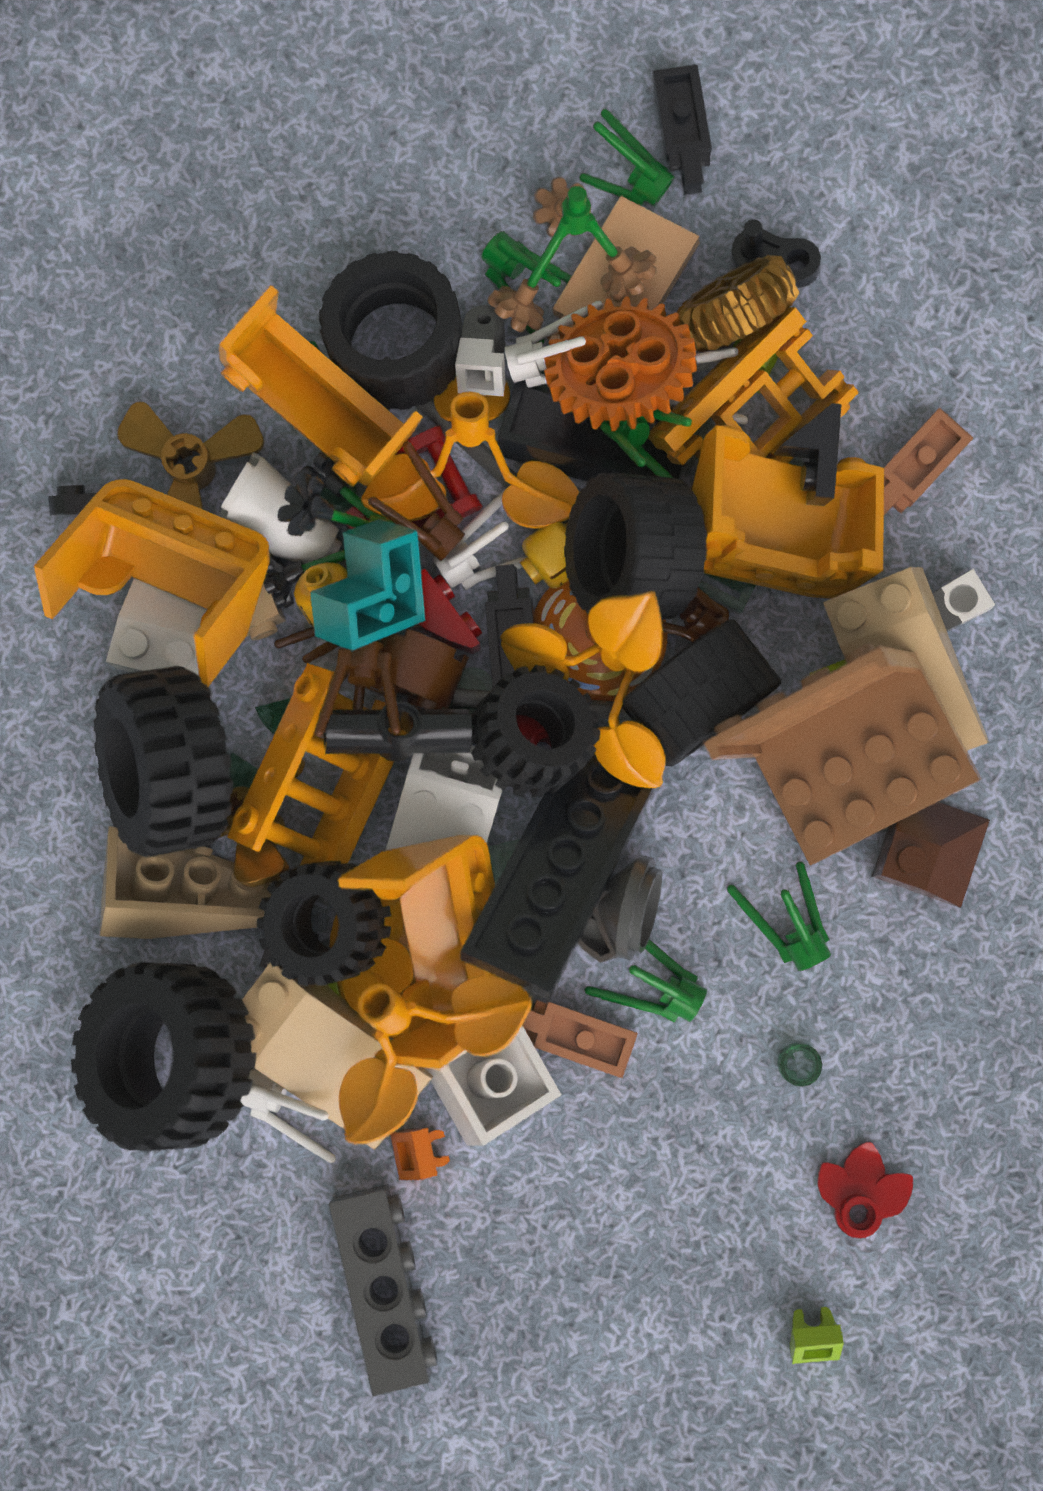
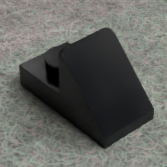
(819, 444)

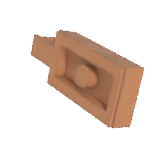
(922, 460)
(580, 1037)

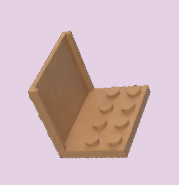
(852, 749)

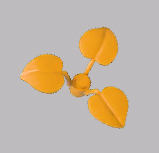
(533, 500)
(629, 640)
(377, 1095)

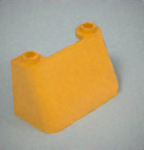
(768, 533)

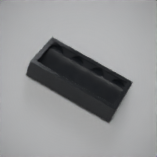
(540, 432)

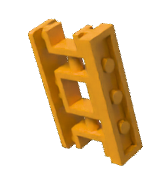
(738, 379)

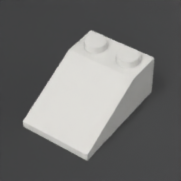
(154, 631)

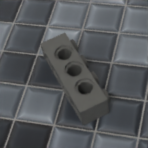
(387, 1365)

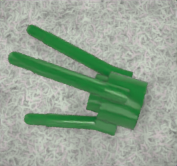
(649, 176)
(510, 259)
(631, 440)
(805, 942)
(680, 995)

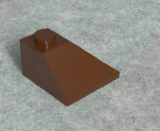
(932, 852)

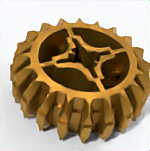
(739, 302)

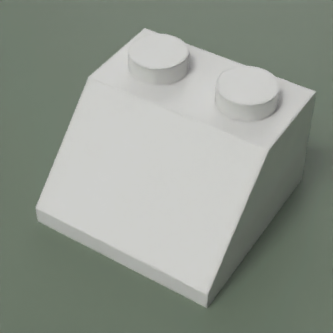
(494, 1090)

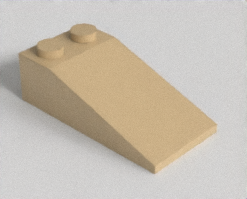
(904, 616)
(310, 1040)

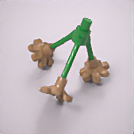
(570, 213)

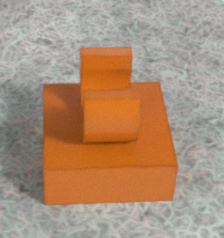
(415, 1153)

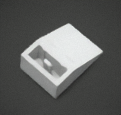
(444, 799)

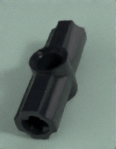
(426, 729)

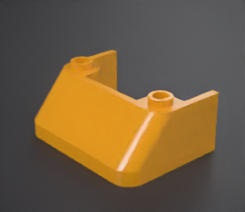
(312, 393)
(166, 544)
(440, 898)

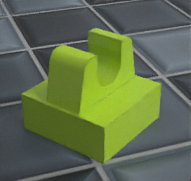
(817, 1342)

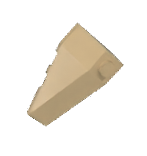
(173, 894)

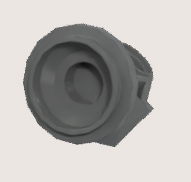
(624, 912)

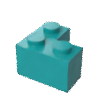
(380, 590)

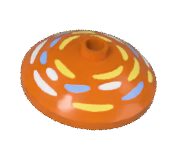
(562, 613)

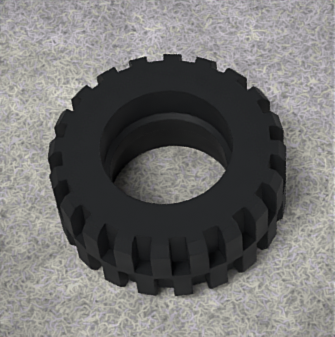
(162, 760)
(118, 1049)

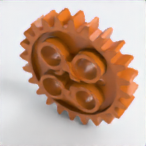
(626, 367)

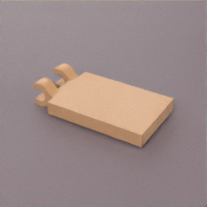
(630, 227)

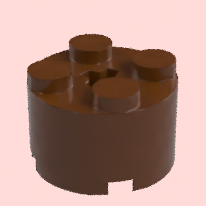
(422, 670)

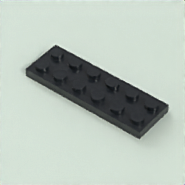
(555, 879)

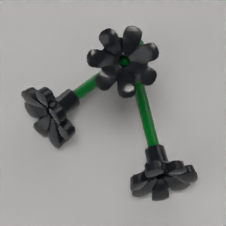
(302, 514)

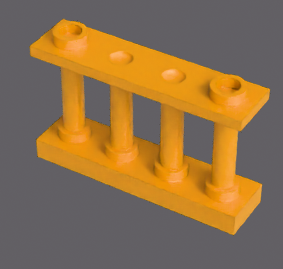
(344, 810)

